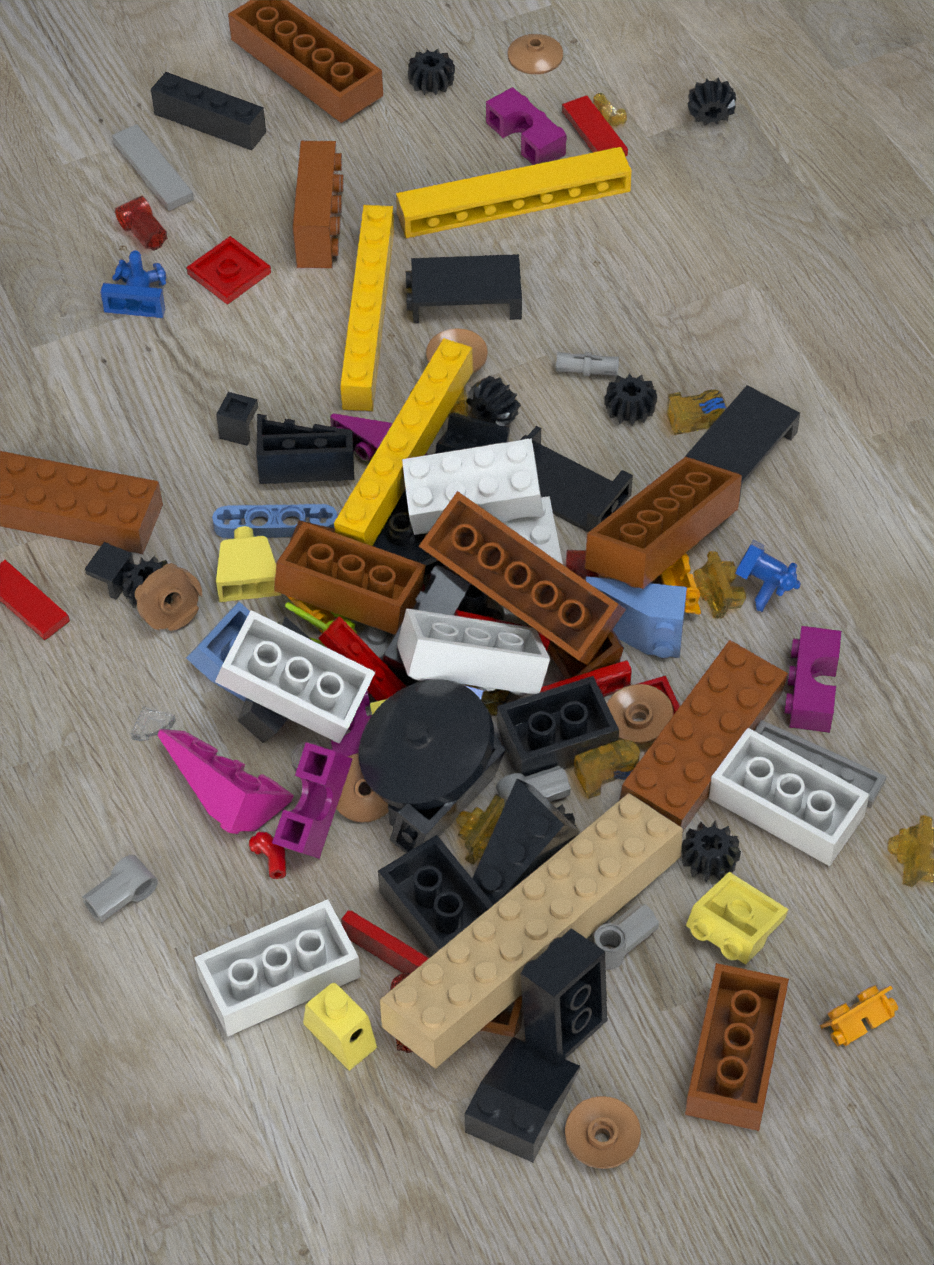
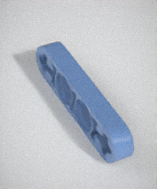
(274, 514)

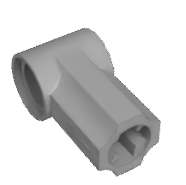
(550, 783)
(127, 882)
(625, 933)

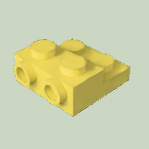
(735, 918)

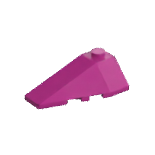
(222, 786)

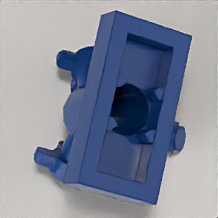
(135, 295)
(769, 570)

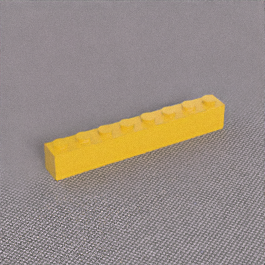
(513, 192)
(367, 309)
(408, 437)

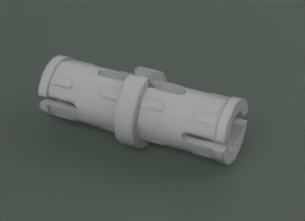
(587, 364)

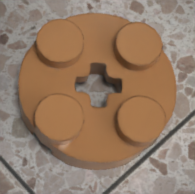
(157, 586)

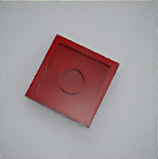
(228, 270)

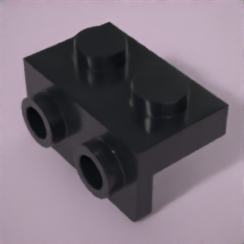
(468, 432)

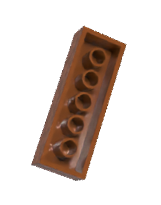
(307, 56)
(77, 502)
(662, 522)
(522, 578)
(724, 703)

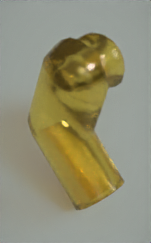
(606, 108)

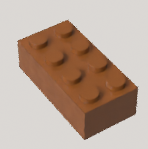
(318, 204)
(349, 577)
(737, 1047)

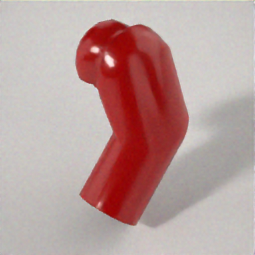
(276, 854)

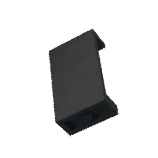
(465, 282)
(746, 433)
(576, 491)
(414, 829)

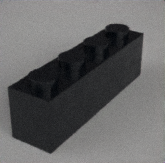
(208, 110)

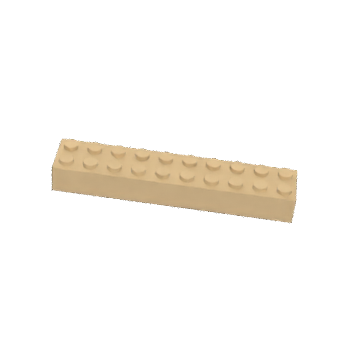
(574, 889)

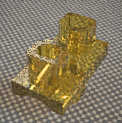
(714, 585)
(478, 828)
(913, 850)

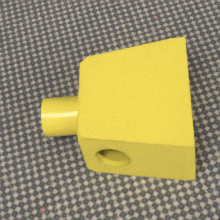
(245, 567)
(337, 1018)

